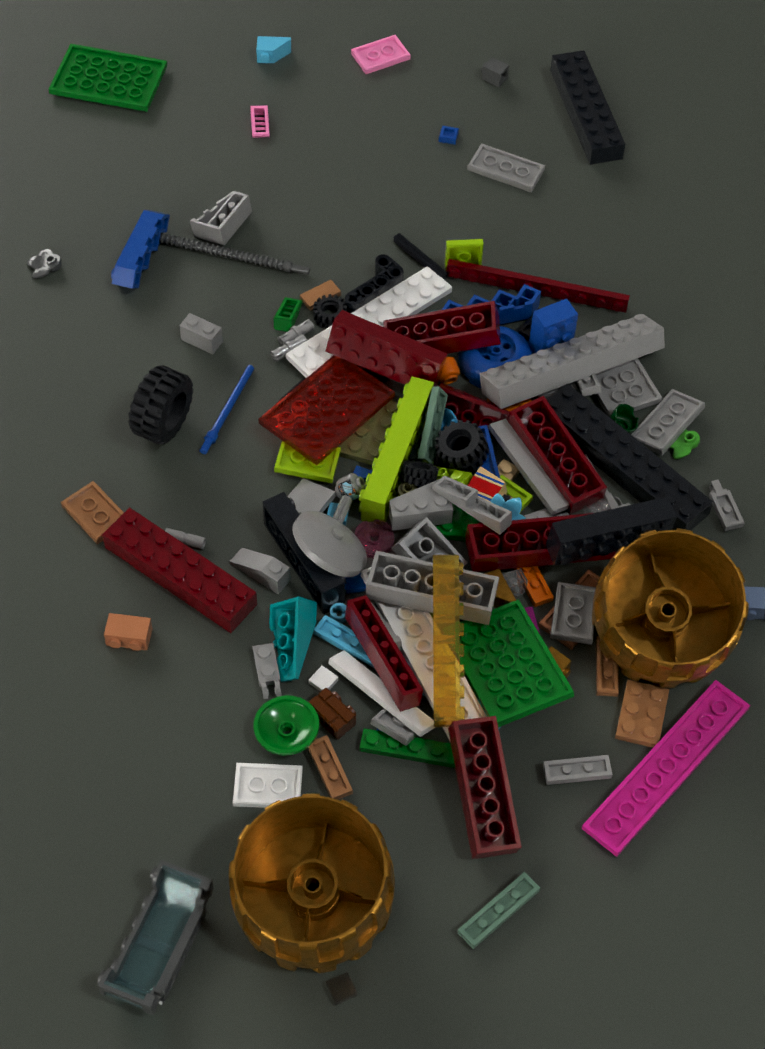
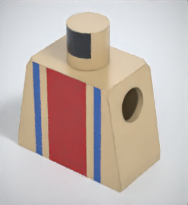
(488, 485)

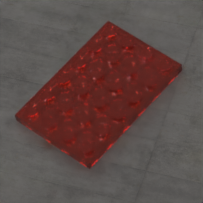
(326, 408)

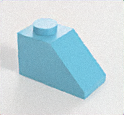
(272, 48)

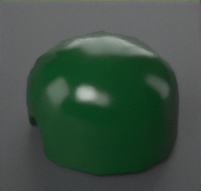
(624, 416)

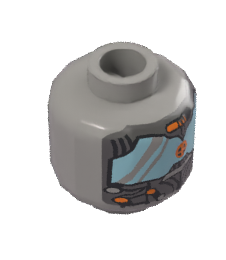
(350, 486)

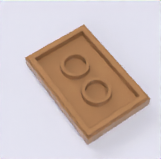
(92, 510)

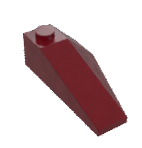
(472, 408)

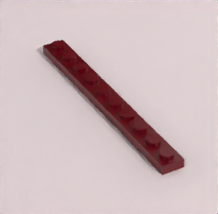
(548, 287)

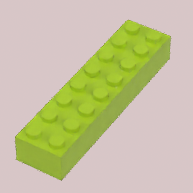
(400, 438)

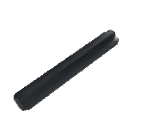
(418, 255)

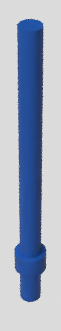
(212, 435)

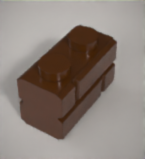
(333, 713)

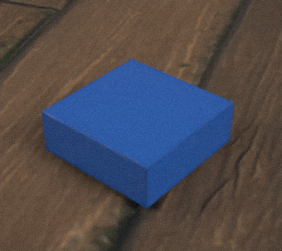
(448, 135)

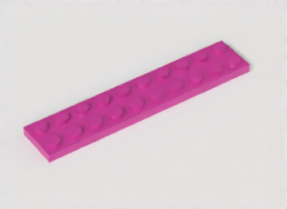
(665, 768)

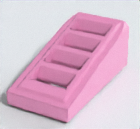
(259, 111)

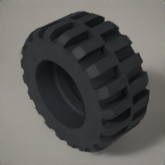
(160, 404)

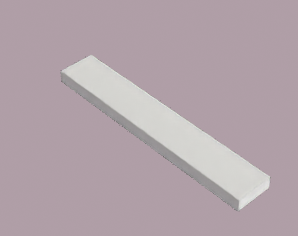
(375, 688)

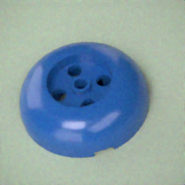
(512, 348)

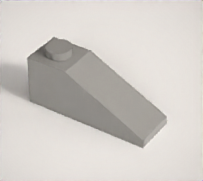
(263, 569)

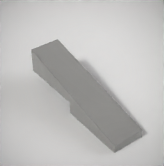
(467, 499)

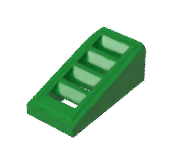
(287, 316)

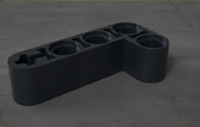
(387, 275)

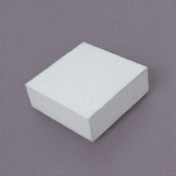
(323, 679)

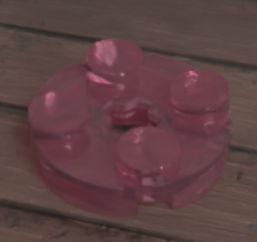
(372, 529)

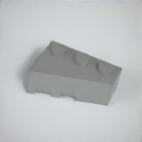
(223, 220)
(418, 504)

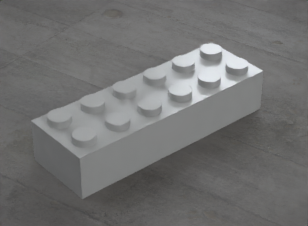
(410, 585)

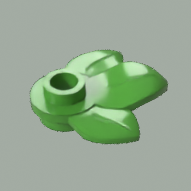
(684, 445)

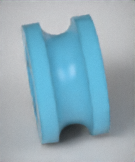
(333, 612)

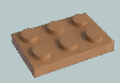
(642, 713)

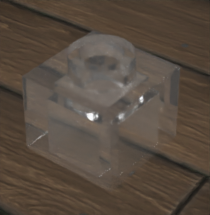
(516, 582)

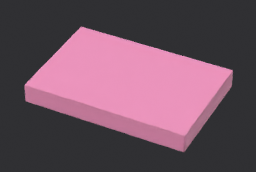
(380, 54)

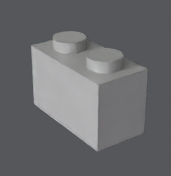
(201, 333)

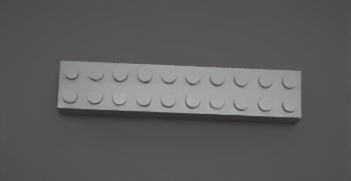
(571, 360)

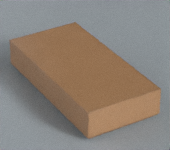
(313, 294)

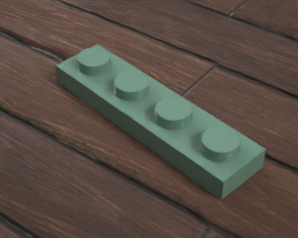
(432, 425)
(498, 910)

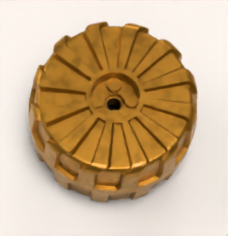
(677, 574)
(305, 844)

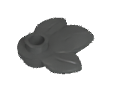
(44, 263)

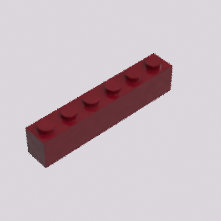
(383, 653)

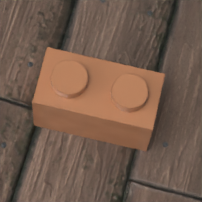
(128, 632)

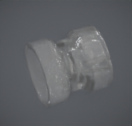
(599, 506)

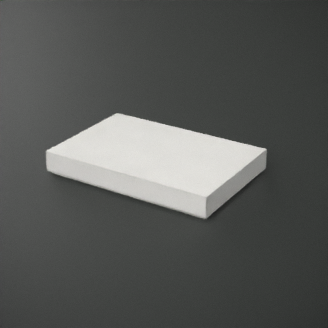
(265, 783)

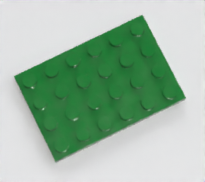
(108, 77)
(511, 665)

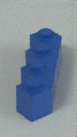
(138, 248)
(509, 307)

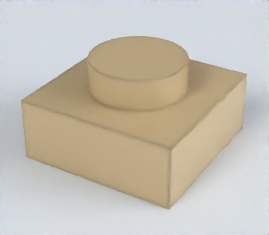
(508, 469)

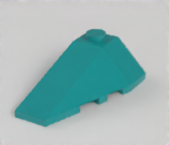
(293, 628)

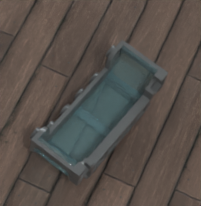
(158, 938)

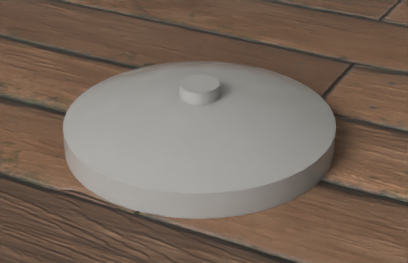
(329, 544)

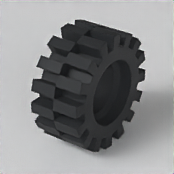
(324, 304)
(418, 472)

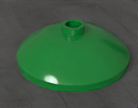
(283, 715)

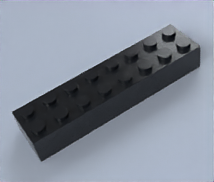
(587, 107)

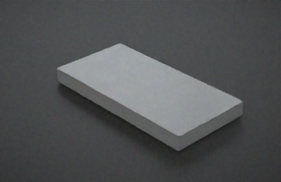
(506, 167)
(668, 421)

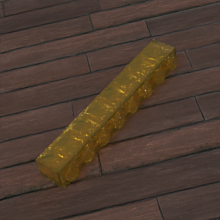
(446, 640)

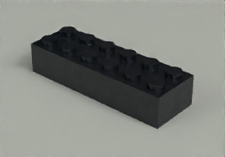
(607, 530)
(323, 586)

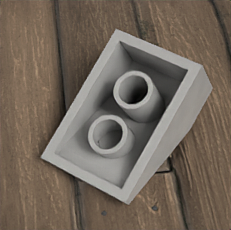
(424, 542)

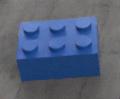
(552, 325)

